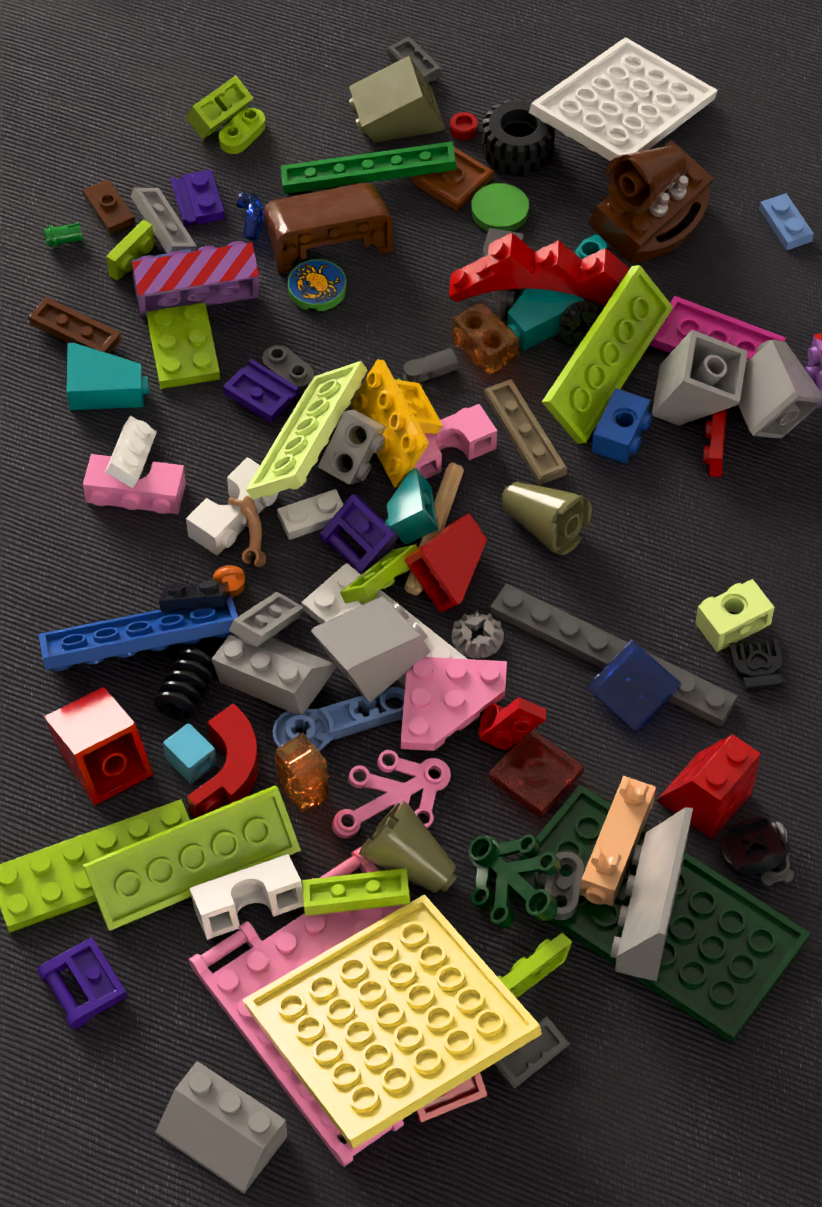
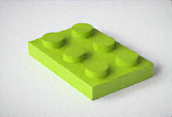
(183, 345)

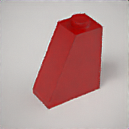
(448, 562)

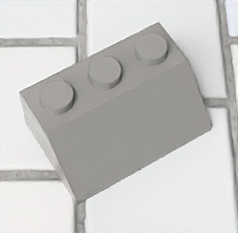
(272, 672)
(221, 1127)

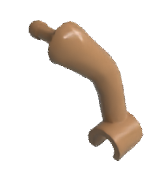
(251, 514)

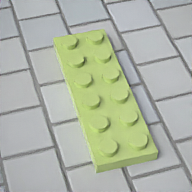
(307, 431)

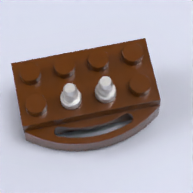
(636, 233)

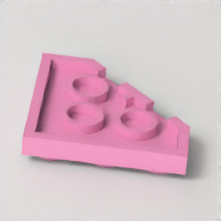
(447, 697)

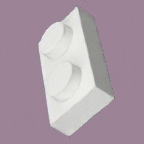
(309, 514)

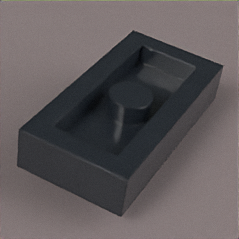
(202, 596)

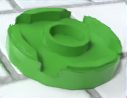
(500, 207)

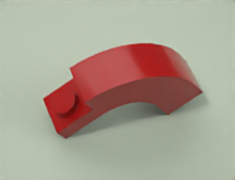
(237, 741)

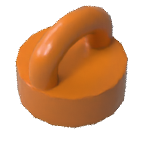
(234, 576)

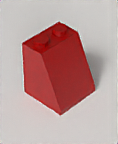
(100, 745)
(714, 784)

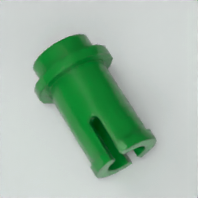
(62, 234)

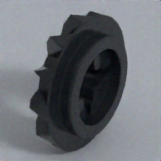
(570, 320)

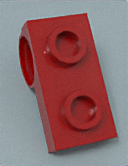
(510, 724)

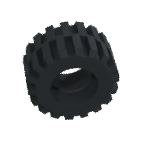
(516, 138)

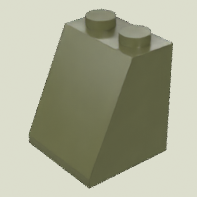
(395, 103)

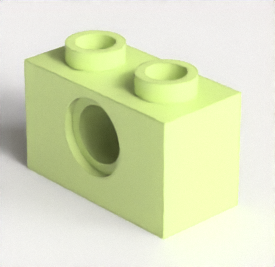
(721, 627)

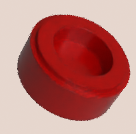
(463, 126)

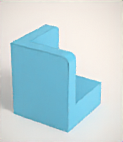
(190, 753)

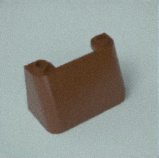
(326, 219)

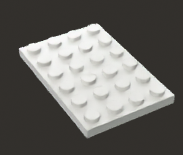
(623, 101)

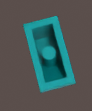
(412, 508)

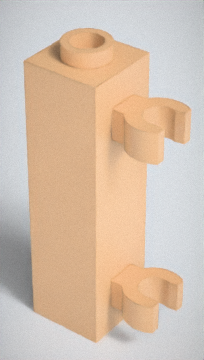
(617, 841)

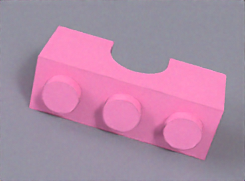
(466, 430)
(157, 492)

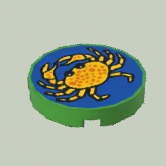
(317, 285)

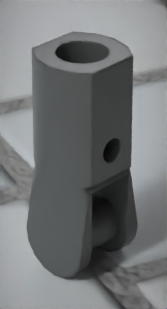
(430, 366)

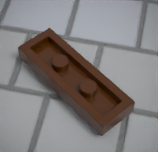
(73, 326)

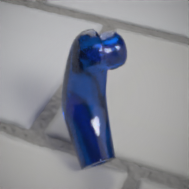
(253, 214)

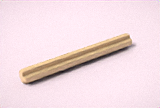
(443, 504)

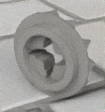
(482, 645)

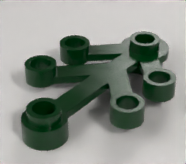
(486, 853)

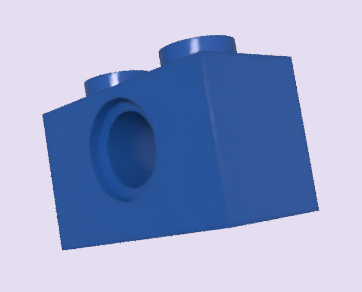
(621, 426)

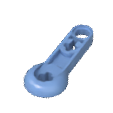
(338, 719)

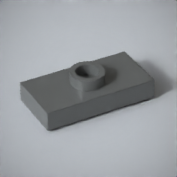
(423, 61)
(532, 1056)

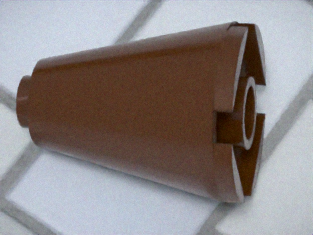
(643, 176)

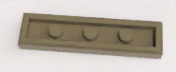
(525, 432)

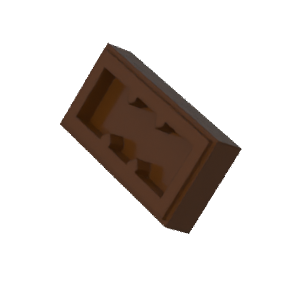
(108, 206)

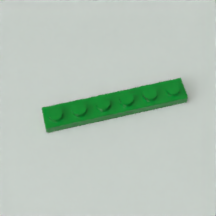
(368, 167)

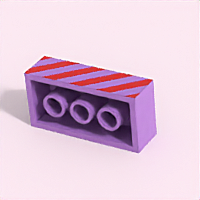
(196, 277)

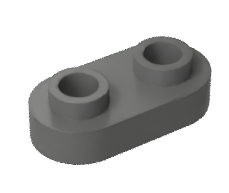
(286, 364)
(566, 888)

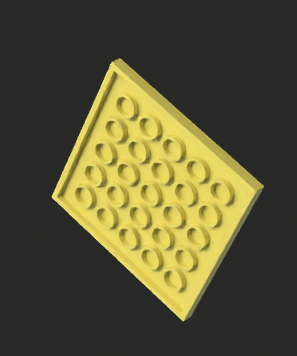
(391, 1020)

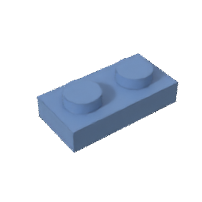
(786, 221)

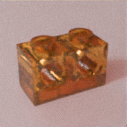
(485, 338)
(302, 772)

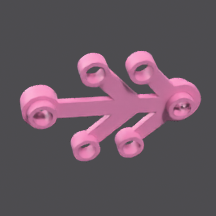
(394, 790)

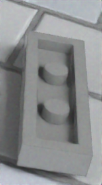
(165, 222)
(266, 619)

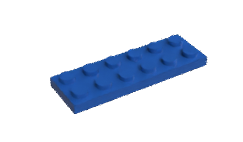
(132, 634)

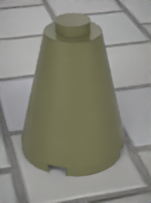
(548, 514)
(407, 843)

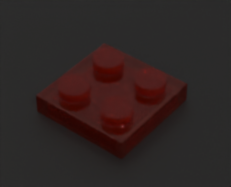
(536, 772)

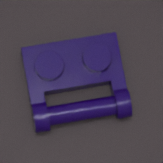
(364, 528)
(93, 977)

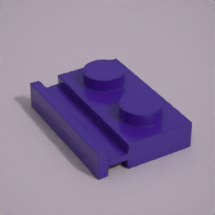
(197, 198)
(261, 391)

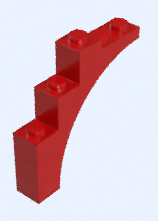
(553, 268)

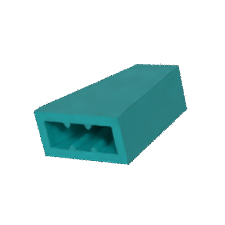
(538, 315)
(103, 380)

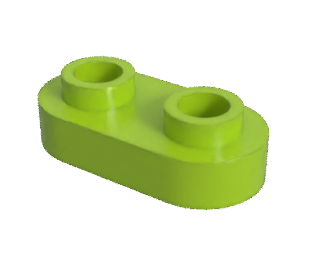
(245, 127)

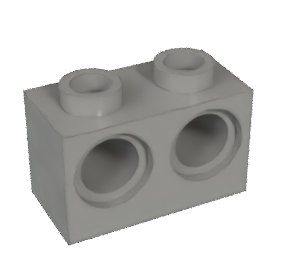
(346, 442)

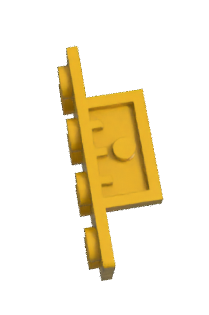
(404, 413)

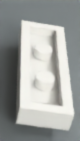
(131, 451)

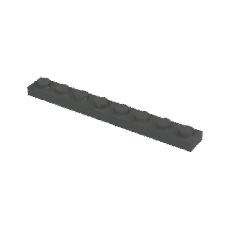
(602, 647)

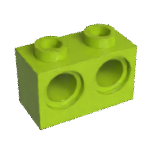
(219, 107)

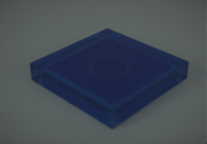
(634, 686)

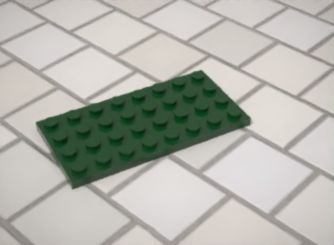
(720, 941)

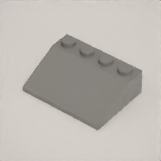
(651, 898)

